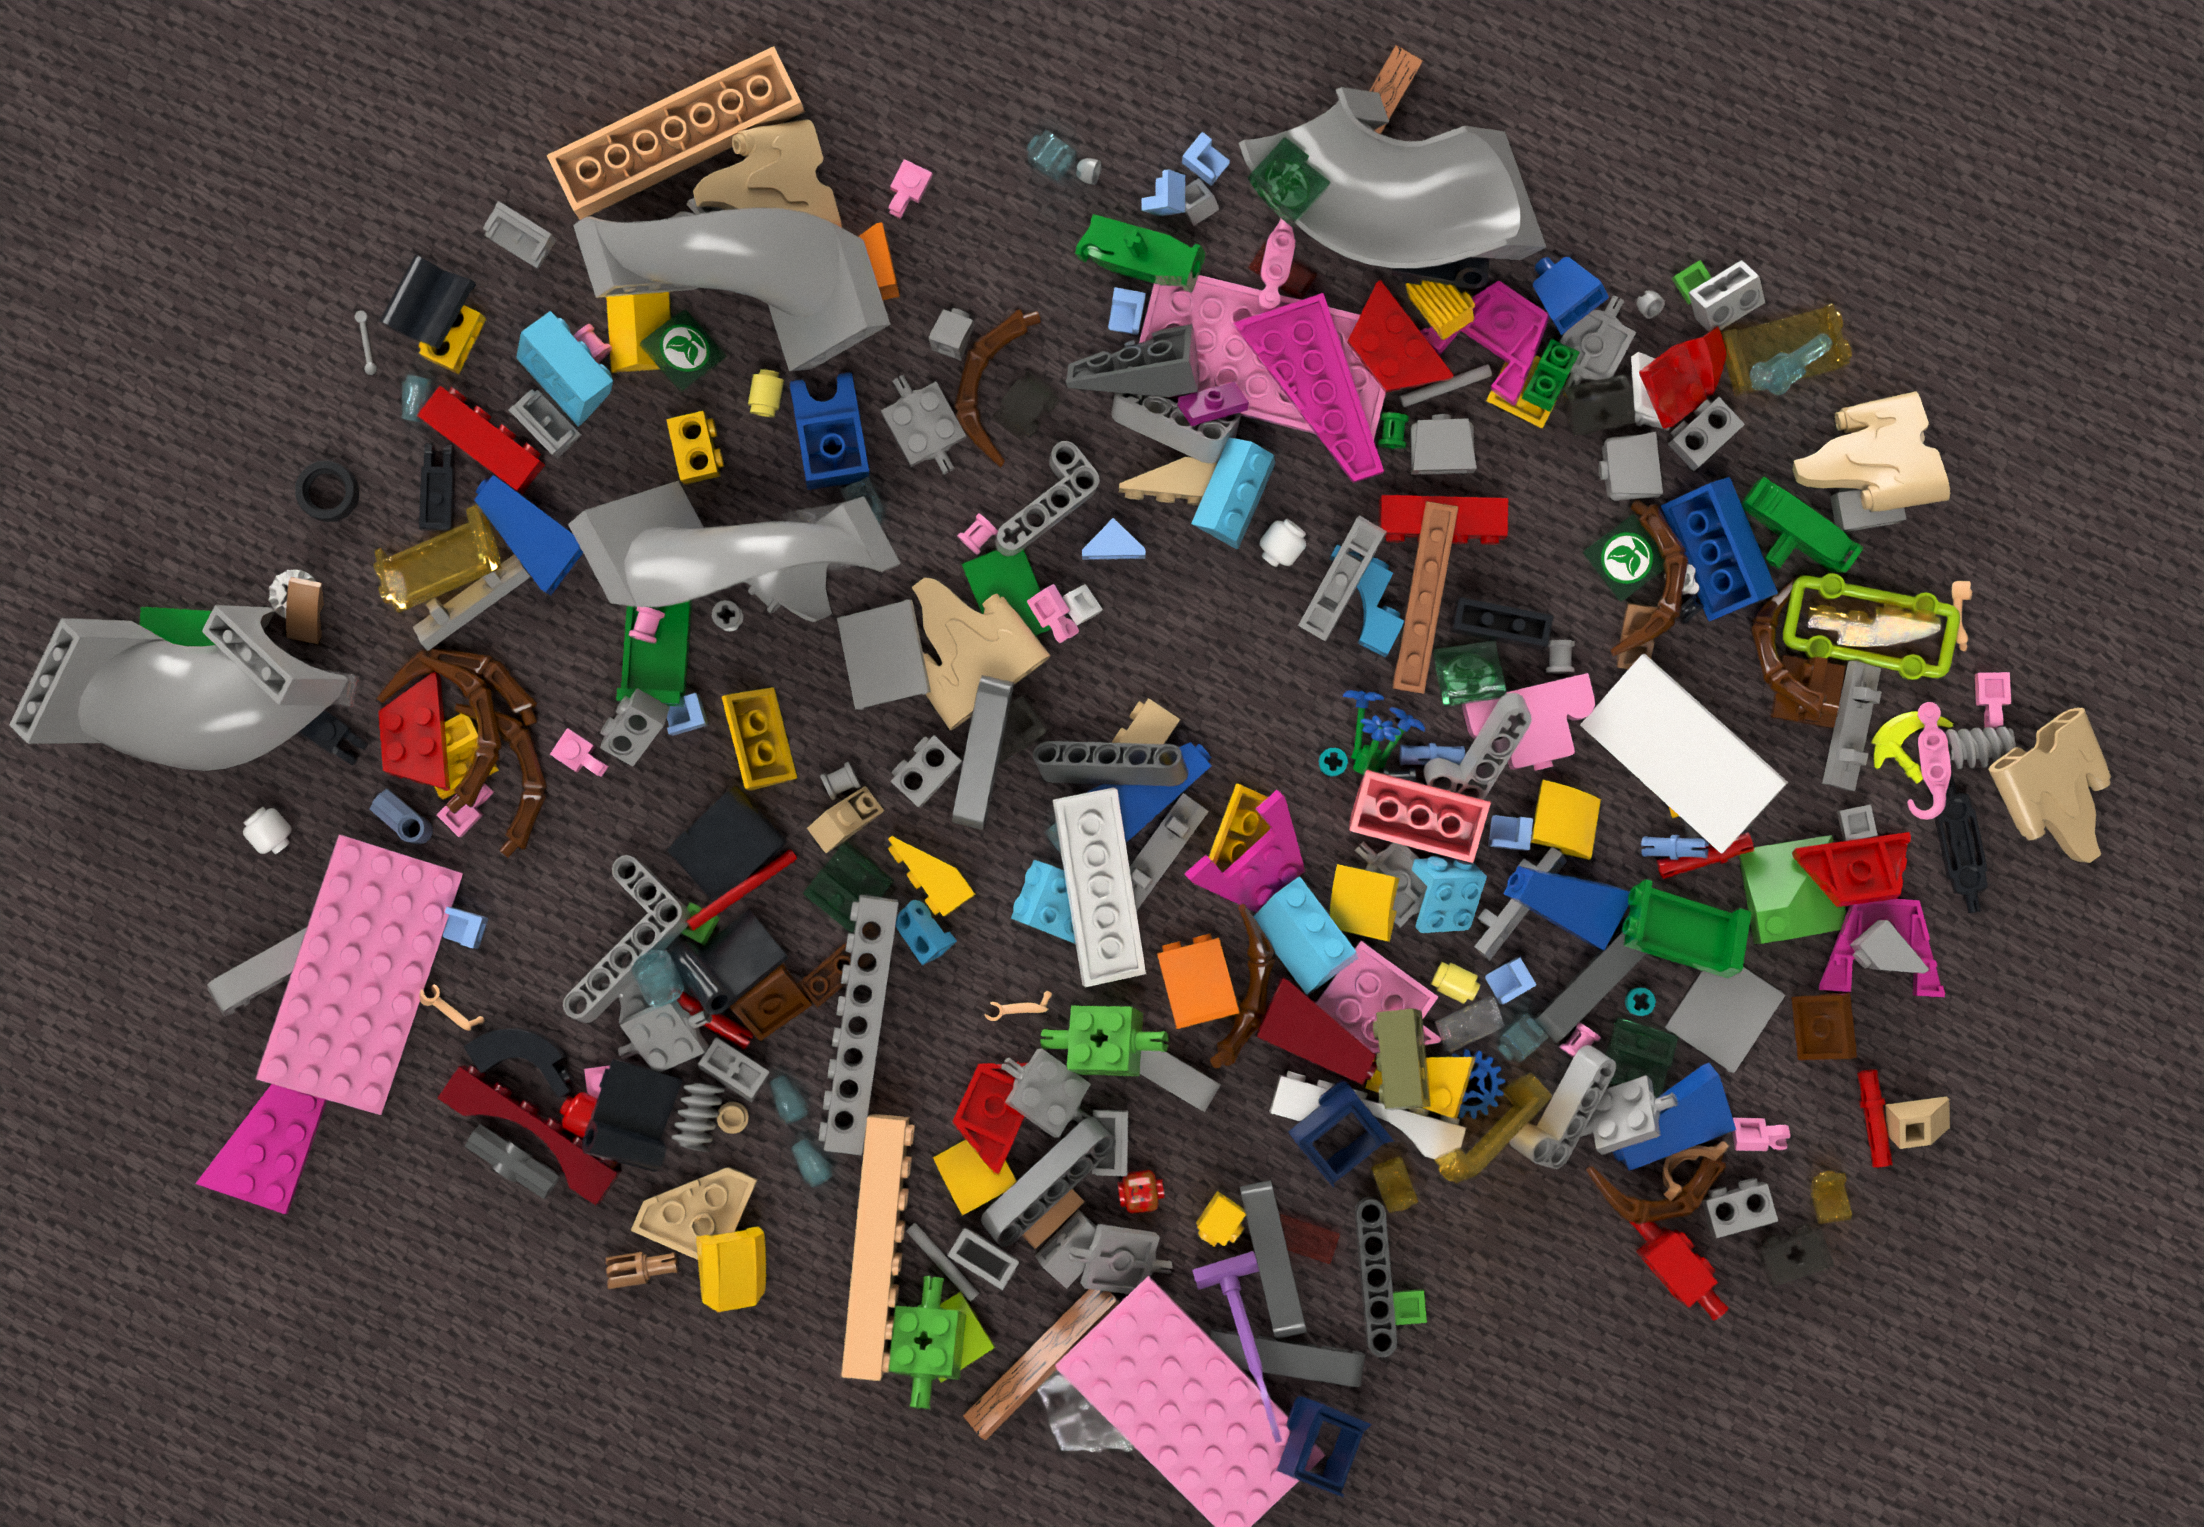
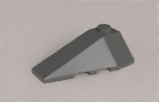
(1153, 368)

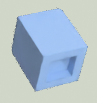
(1204, 159)
(1169, 195)
(1126, 311)
(688, 717)
(1510, 832)
(464, 927)
(1510, 980)

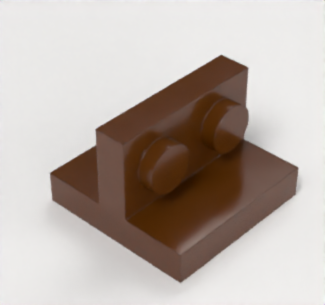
(1816, 675)
(771, 1003)
(1824, 1026)

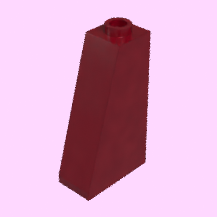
(1309, 1032)

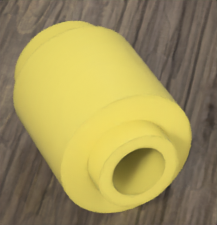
(765, 393)
(1455, 982)

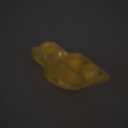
(1887, 627)

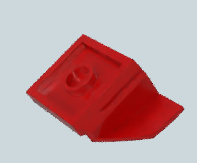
(1684, 376)

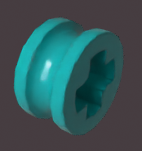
(1340, 756)
(1630, 1003)

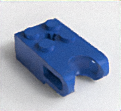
(829, 425)

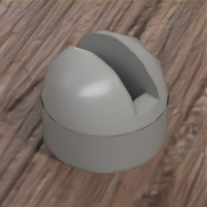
(1089, 170)
(1650, 304)

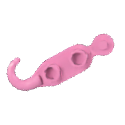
(1276, 264)
(1933, 761)

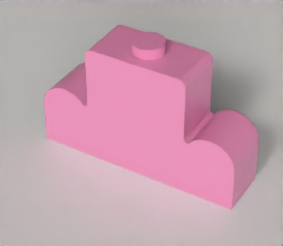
(1549, 731)

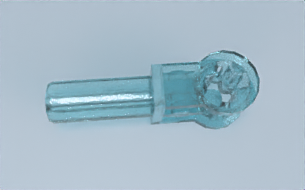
(1785, 368)

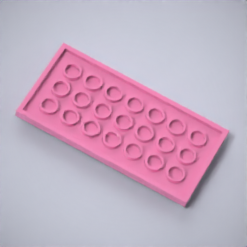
(1228, 358)
(359, 975)
(1184, 1407)

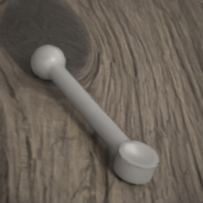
(361, 317)

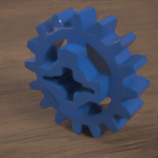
(1486, 1097)

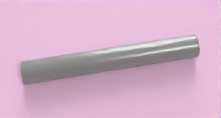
(1443, 387)
(942, 1262)

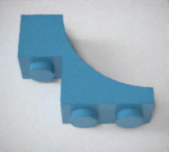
(1379, 625)

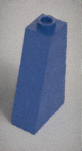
(534, 537)
(1143, 803)
(1574, 904)
(1699, 1117)

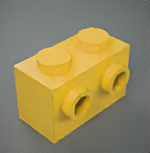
(1221, 1221)

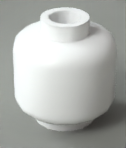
(1282, 543)
(267, 830)

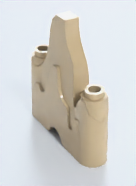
(774, 175)
(1880, 456)
(972, 646)
(2053, 784)

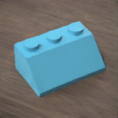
(564, 367)
(1234, 491)
(1304, 936)

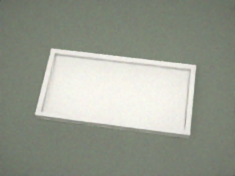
(1683, 753)

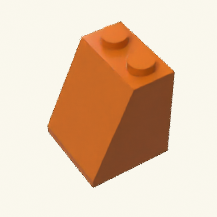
(881, 261)
(1197, 981)

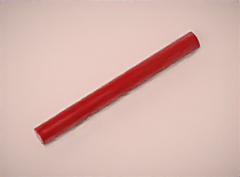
(741, 890)

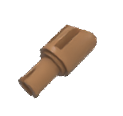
(637, 1268)

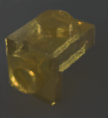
(1394, 1184)
(1830, 1197)

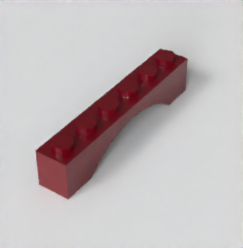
(474, 1095)

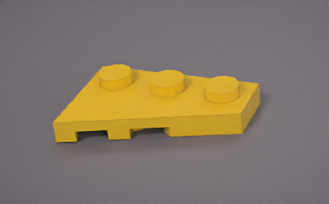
(1446, 1081)

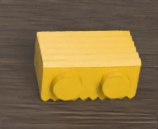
(1442, 306)

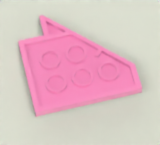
(1371, 987)

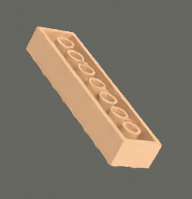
(674, 133)
(876, 1246)

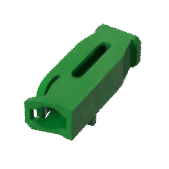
(1141, 253)
(1799, 528)

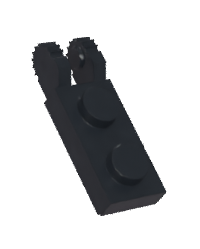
(437, 490)
(329, 733)

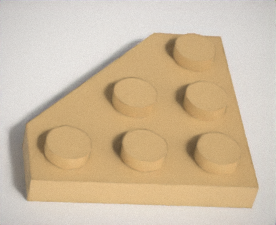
(696, 1209)

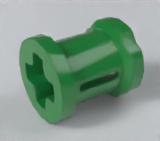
(1397, 422)

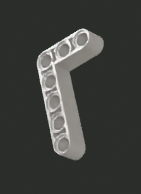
(632, 943)

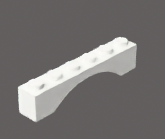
(1432, 1136)

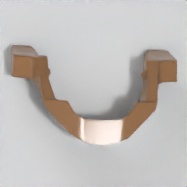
(1691, 1153)

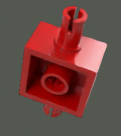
(1681, 1272)

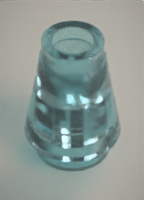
(415, 395)
(788, 1100)
(811, 1163)

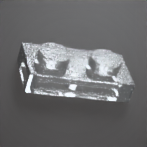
(1469, 1024)

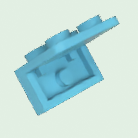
(1450, 895)
(1045, 901)

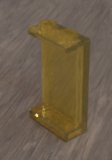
(1785, 335)
(438, 563)
(1528, 1098)

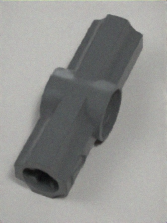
(512, 1161)

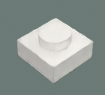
(1081, 604)

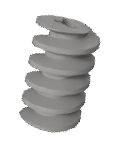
(1979, 745)
(697, 1116)

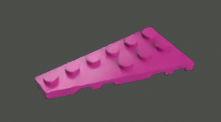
(1309, 365)
(268, 1150)

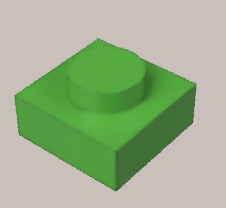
(1691, 279)
(702, 933)
(1409, 1307)

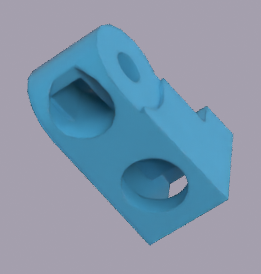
(923, 932)

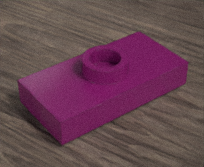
(1213, 403)

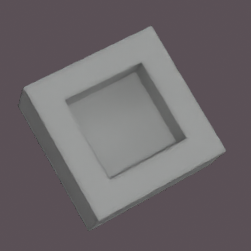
(1857, 823)

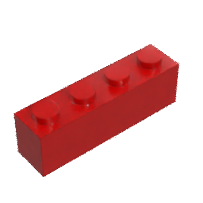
(480, 439)
(1476, 517)

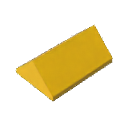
(631, 321)
(759, 738)
(1239, 827)

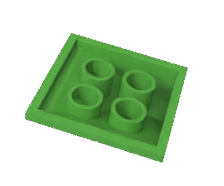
(1784, 896)

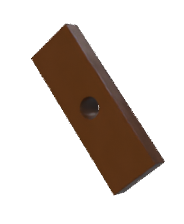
(826, 978)

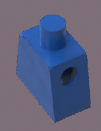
(1567, 291)

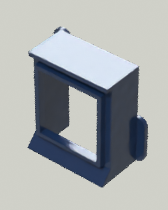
(1333, 1107)
(1305, 1424)

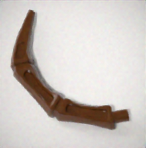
(975, 364)
(1675, 569)
(480, 665)
(1773, 668)
(488, 738)
(532, 778)
(1254, 1004)
(1646, 1211)

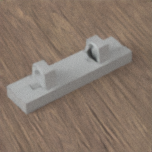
(1342, 578)
(469, 603)
(1852, 726)
(1164, 846)
(1513, 913)

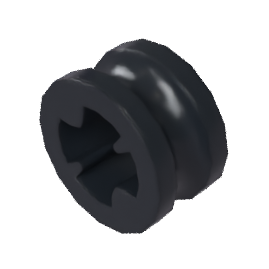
(1689, 609)

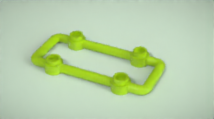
(1832, 587)

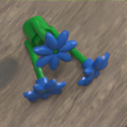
(1370, 756)

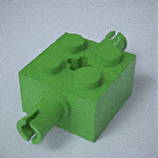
(1113, 1057)
(936, 1360)

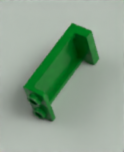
(662, 666)
(1686, 931)

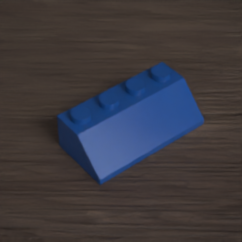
(1720, 548)

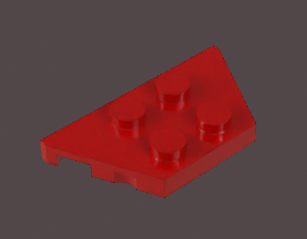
(1394, 346)
(415, 735)
(1858, 868)
(986, 1118)

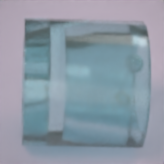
(657, 978)

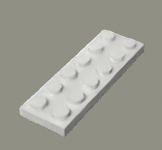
(1099, 886)

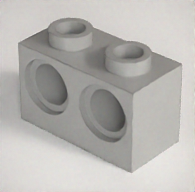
(1727, 297)
(1709, 438)
(634, 726)
(932, 777)
(1739, 1217)

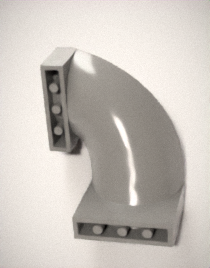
(1409, 199)
(795, 262)
(659, 553)
(173, 700)

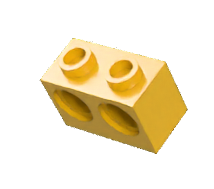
(460, 340)
(688, 449)

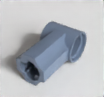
(400, 817)

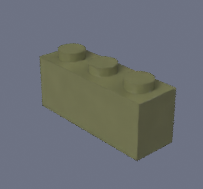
(1402, 1059)

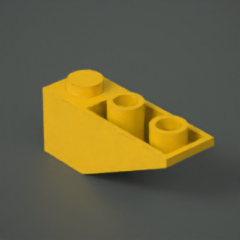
(940, 880)

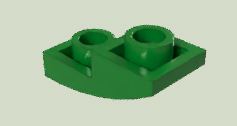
(1550, 375)

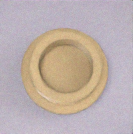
(732, 1117)

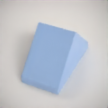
(1113, 543)

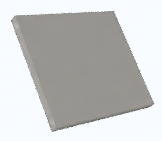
(883, 654)
(1725, 1015)

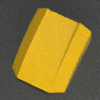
(732, 1269)

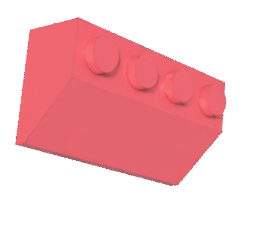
(1419, 816)

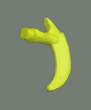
(1891, 736)

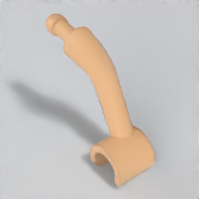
(1960, 592)
(1021, 1007)
(449, 1011)

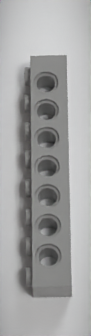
(850, 1138)

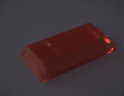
(1299, 278)
(1309, 1239)

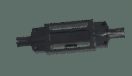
(1967, 876)

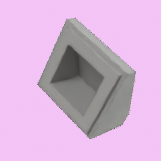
(1199, 202)

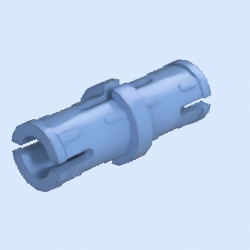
(1423, 754)
(1674, 847)

